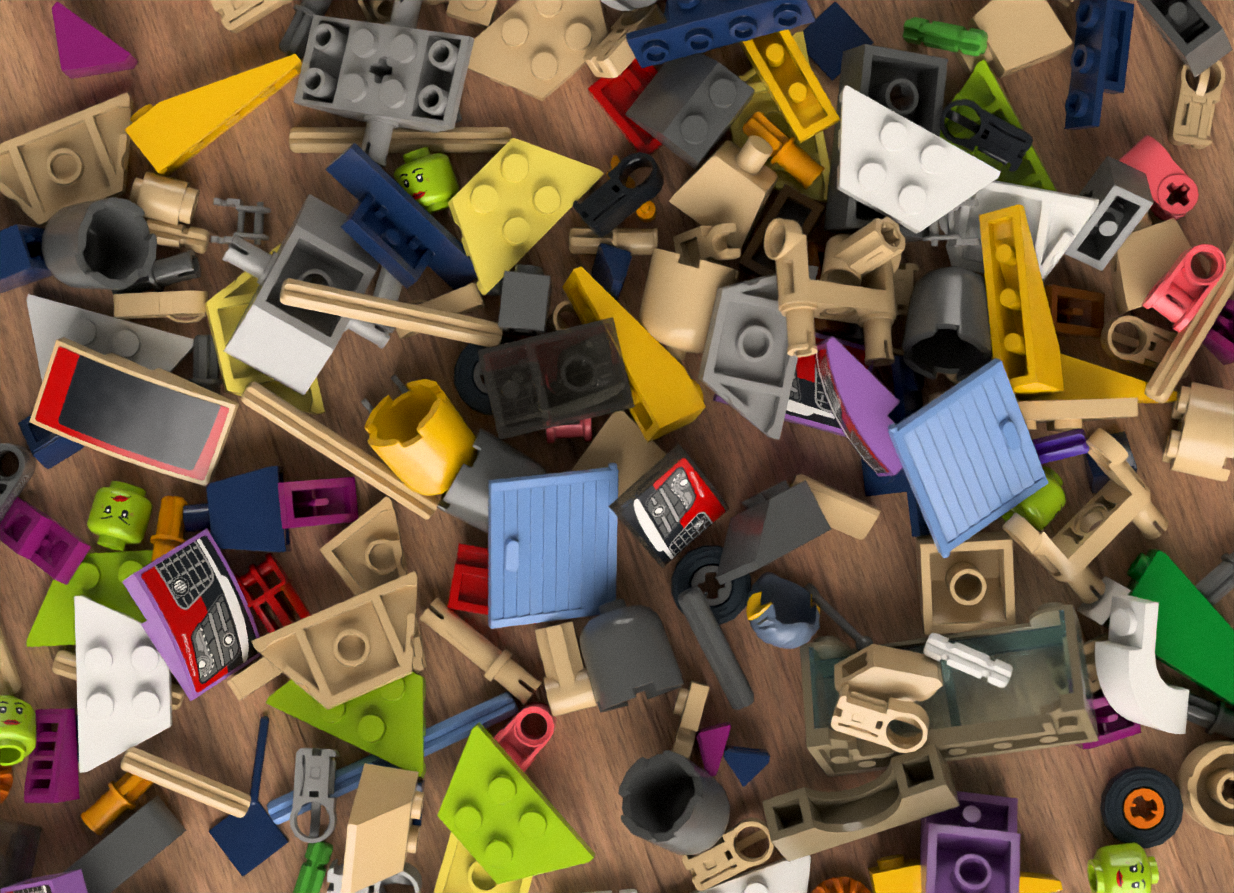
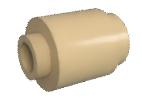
(165, 198)

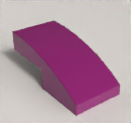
(42, 540)

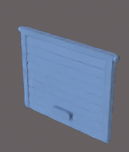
(968, 456)
(551, 546)

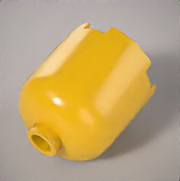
(421, 437)

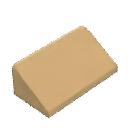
(840, 509)

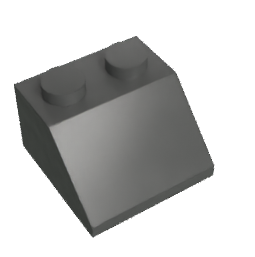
(691, 106)
(769, 528)

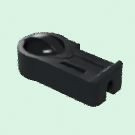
(993, 136)
(614, 200)

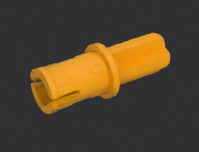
(785, 150)
(169, 526)
(115, 801)

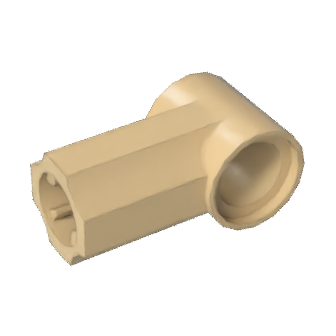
(855, 255)
(566, 677)

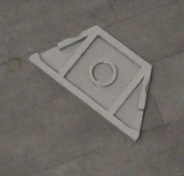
(748, 354)

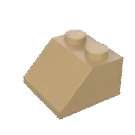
(969, 587)
(381, 826)

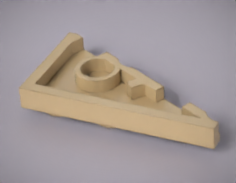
(372, 555)

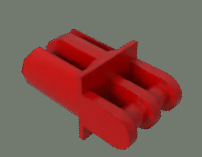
(271, 595)

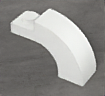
(1129, 668)

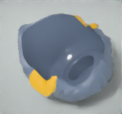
(781, 612)

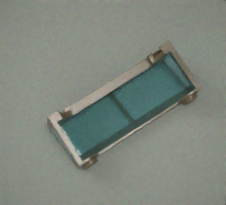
(968, 717)

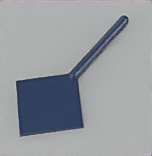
(831, 36)
(255, 836)

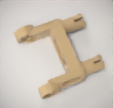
(804, 299)
(1117, 504)

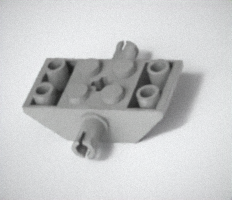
(384, 74)
(290, 340)

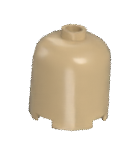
(681, 301)

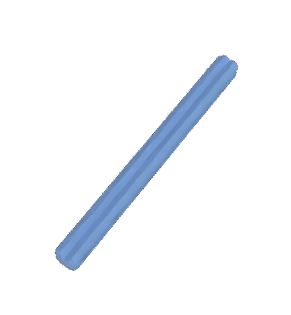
(436, 738)

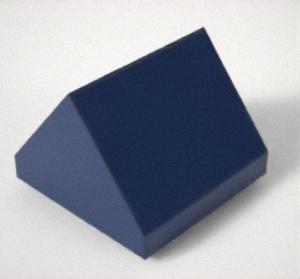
(746, 761)

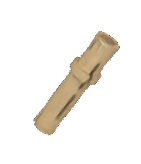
(481, 651)

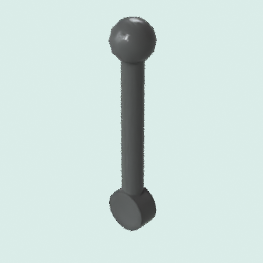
(861, 641)

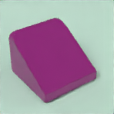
(712, 745)

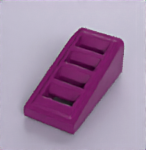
(50, 772)

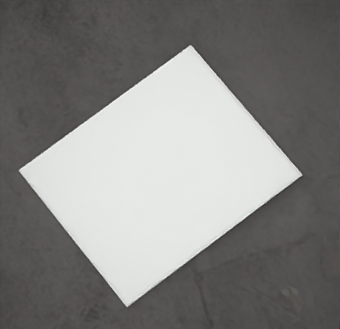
(1100, 610)

